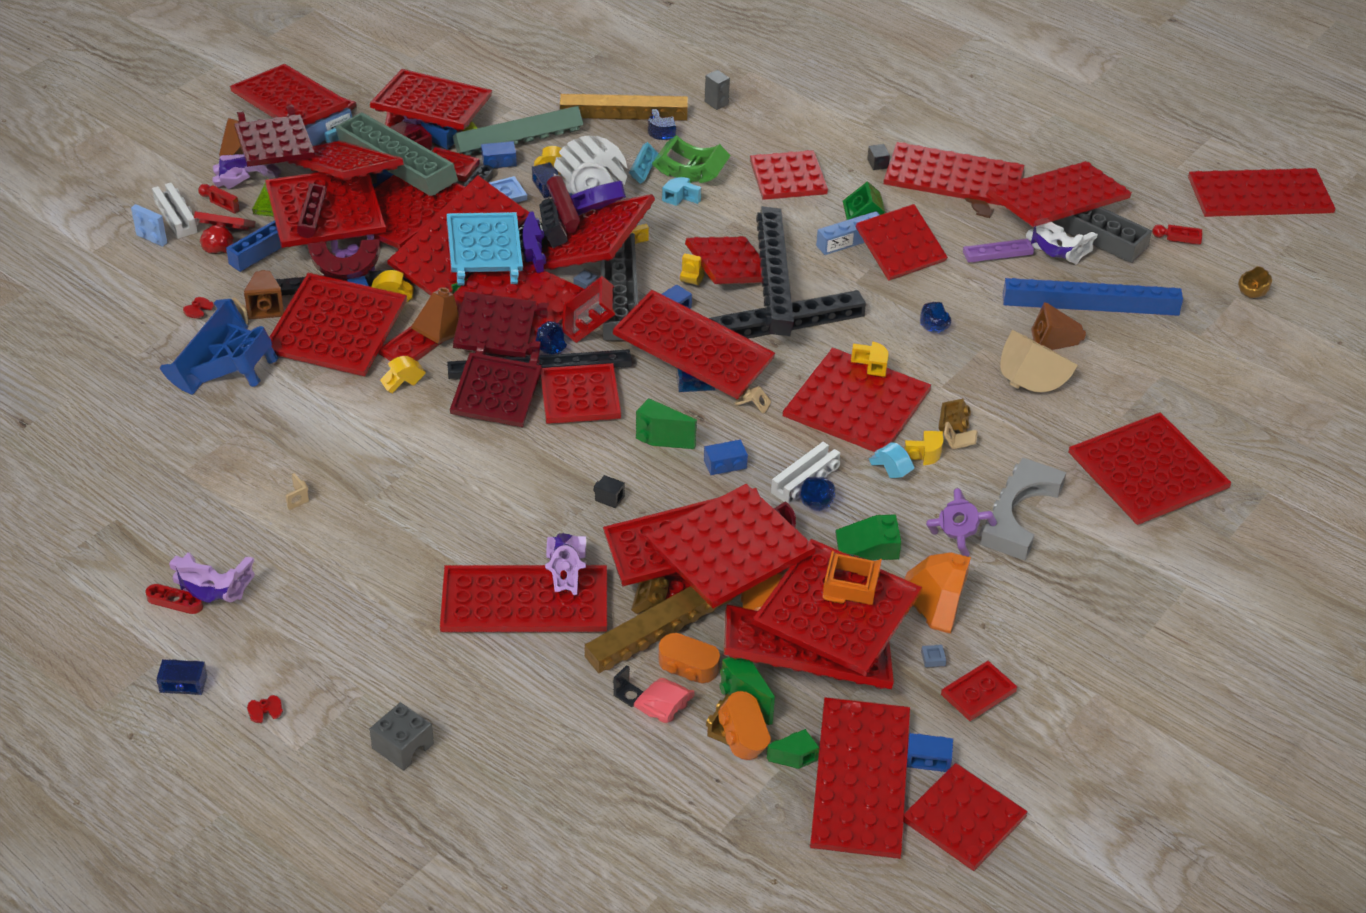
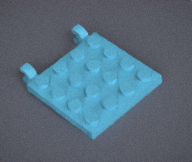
(484, 244)

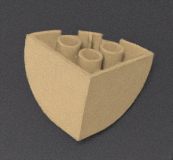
(1033, 365)

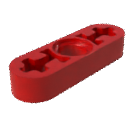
(160, 595)

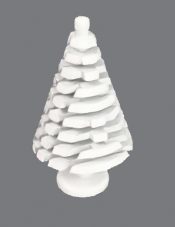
(590, 163)

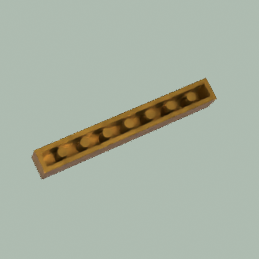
(626, 106)
(646, 629)

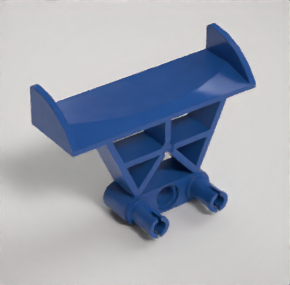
(220, 349)

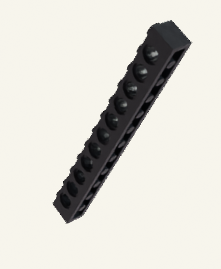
(774, 271)
(805, 314)

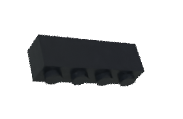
(552, 223)

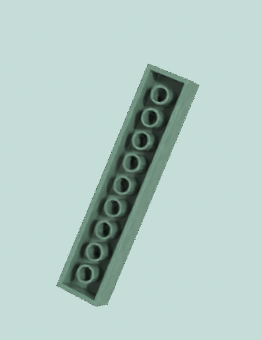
(421, 166)

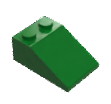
(665, 426)
(871, 538)
(742, 675)

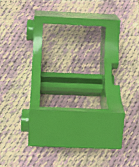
(713, 159)

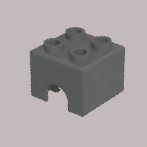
(400, 734)

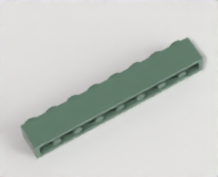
(519, 130)

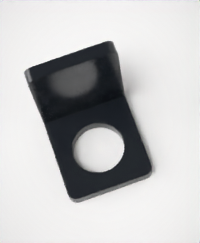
(622, 685)

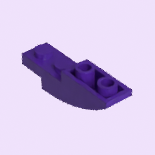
(598, 197)
(533, 242)

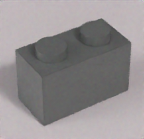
(717, 89)

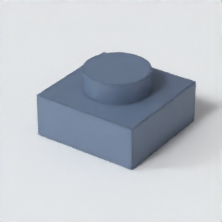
(585, 279)
(933, 655)

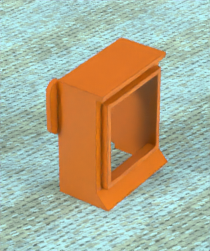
(840, 590)

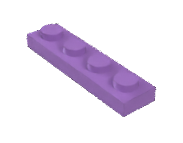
(998, 250)

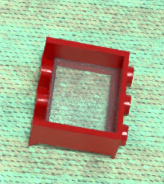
(588, 309)

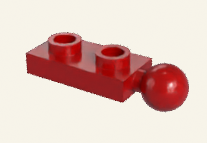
(220, 197)
(1178, 233)

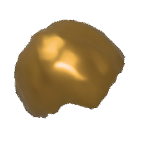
(1255, 282)

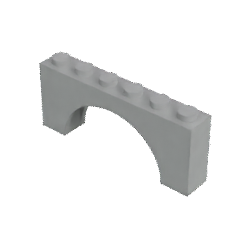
(1027, 481)

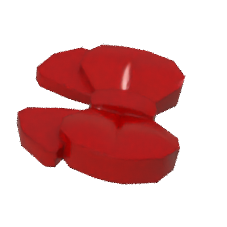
(194, 310)
(257, 708)

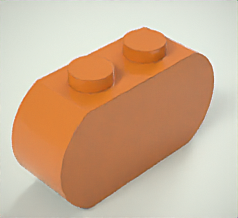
(689, 658)
(744, 725)

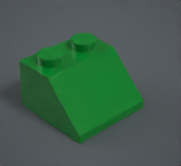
(863, 201)

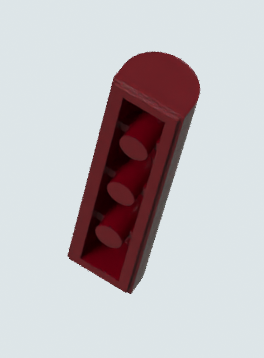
(563, 203)
(311, 210)

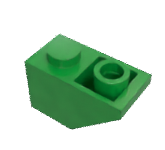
(794, 751)

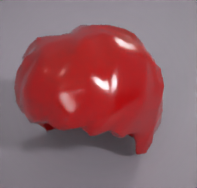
(216, 239)

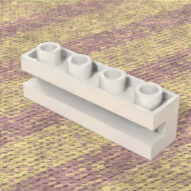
(175, 210)
(813, 464)

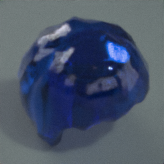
(934, 317)
(551, 338)
(817, 493)

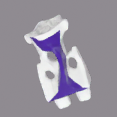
(1044, 240)

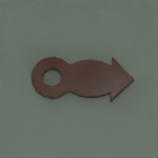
(981, 207)

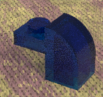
(661, 128)

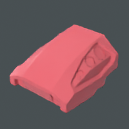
(663, 699)

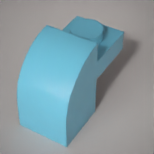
(680, 188)
(894, 460)

